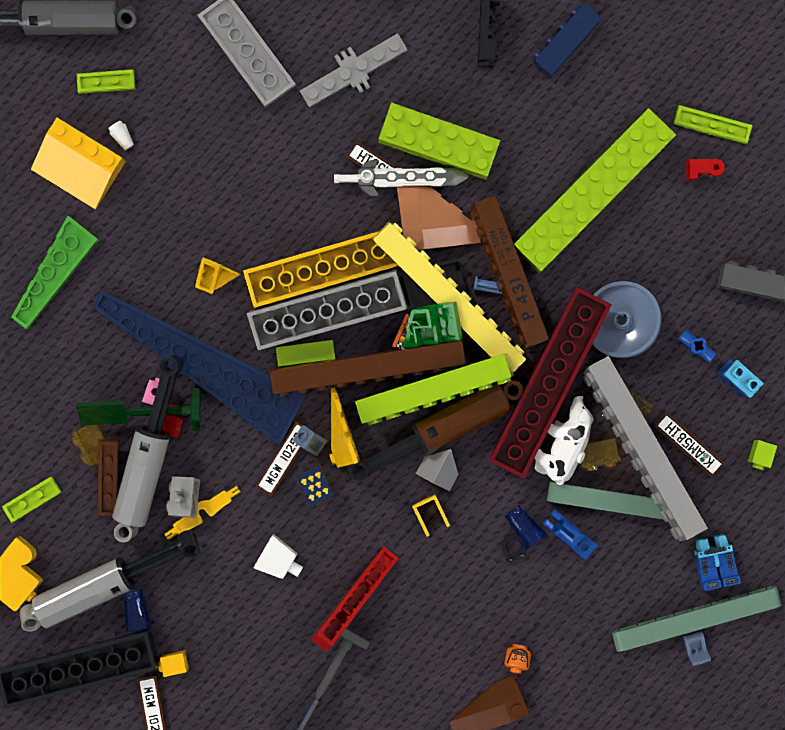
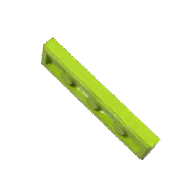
(712, 124)

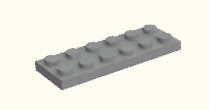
(247, 51)

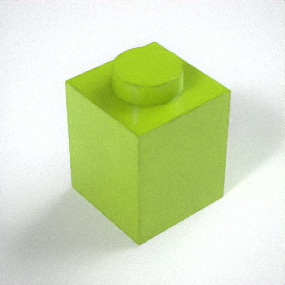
(762, 454)

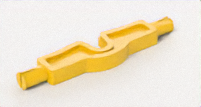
(210, 506)

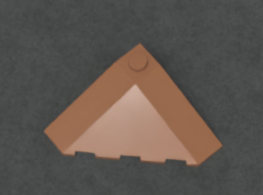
(432, 220)

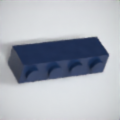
(569, 38)

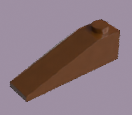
(493, 708)

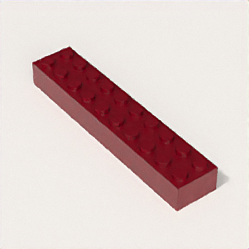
(549, 382)

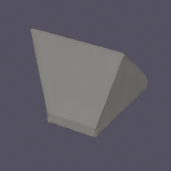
(439, 469)

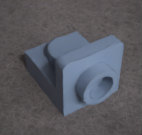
(309, 440)

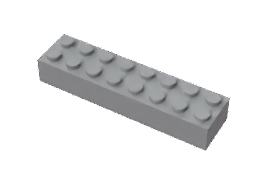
(327, 309)

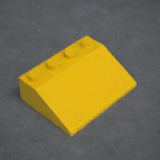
(77, 163)

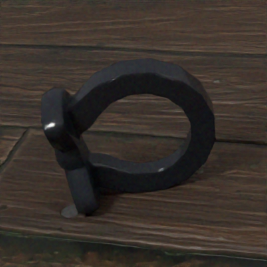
(520, 554)

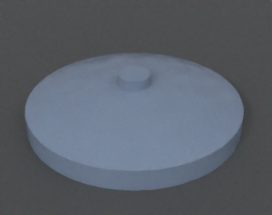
(630, 322)

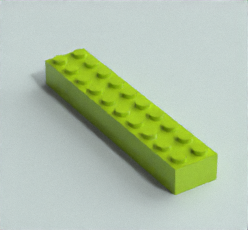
(594, 190)

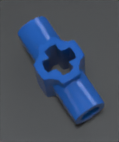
(689, 340)

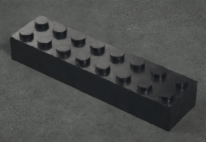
(78, 668)

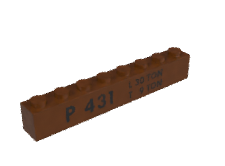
(509, 273)

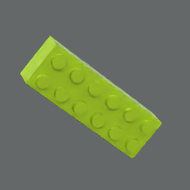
(438, 141)

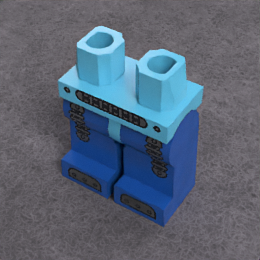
(740, 378)
(716, 563)

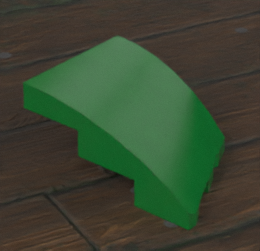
(433, 325)

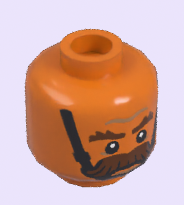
(517, 658)

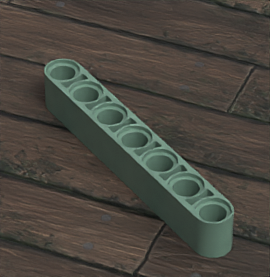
(603, 500)

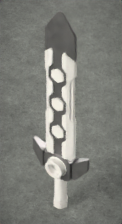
(398, 177)

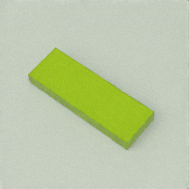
(106, 81)
(305, 353)
(31, 499)

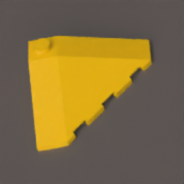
(342, 443)

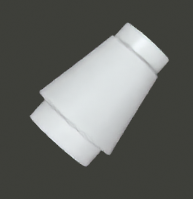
(121, 135)

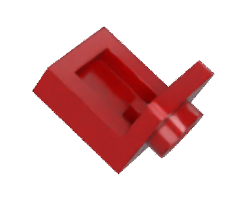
(173, 423)

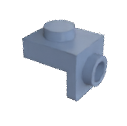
(696, 648)

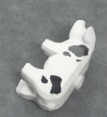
(568, 445)

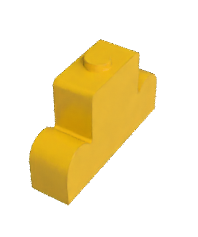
(17, 579)

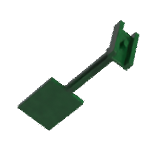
(115, 412)

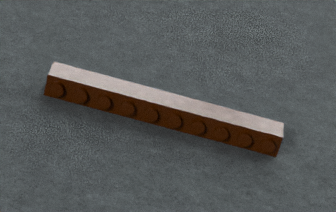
(368, 366)

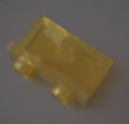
(88, 441)
(600, 453)

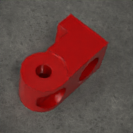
(708, 167)

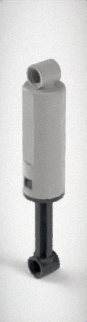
(145, 458)
(99, 585)

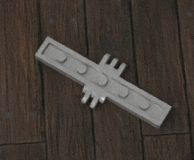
(353, 70)

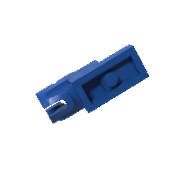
(570, 535)

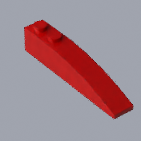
(354, 599)

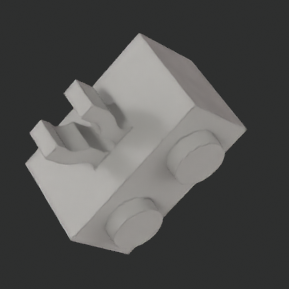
(183, 497)

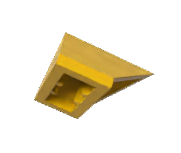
(213, 276)

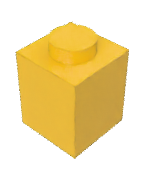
(173, 663)

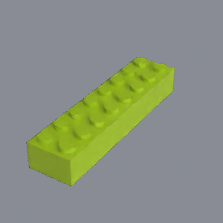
(434, 388)

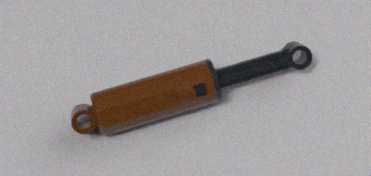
(445, 426)

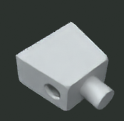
(278, 559)

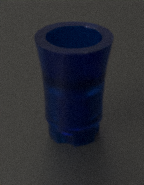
(524, 527)
(136, 611)

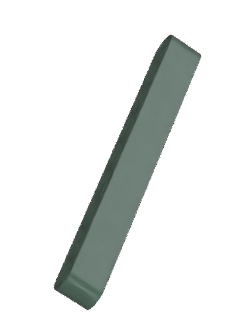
(696, 619)

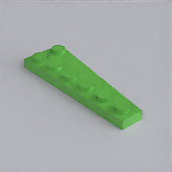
(63, 258)

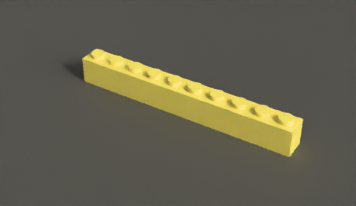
(444, 290)

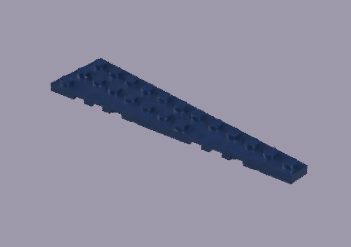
(223, 376)

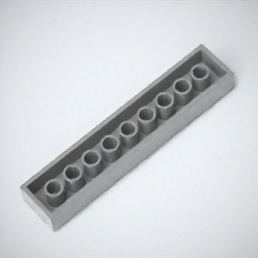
(644, 449)

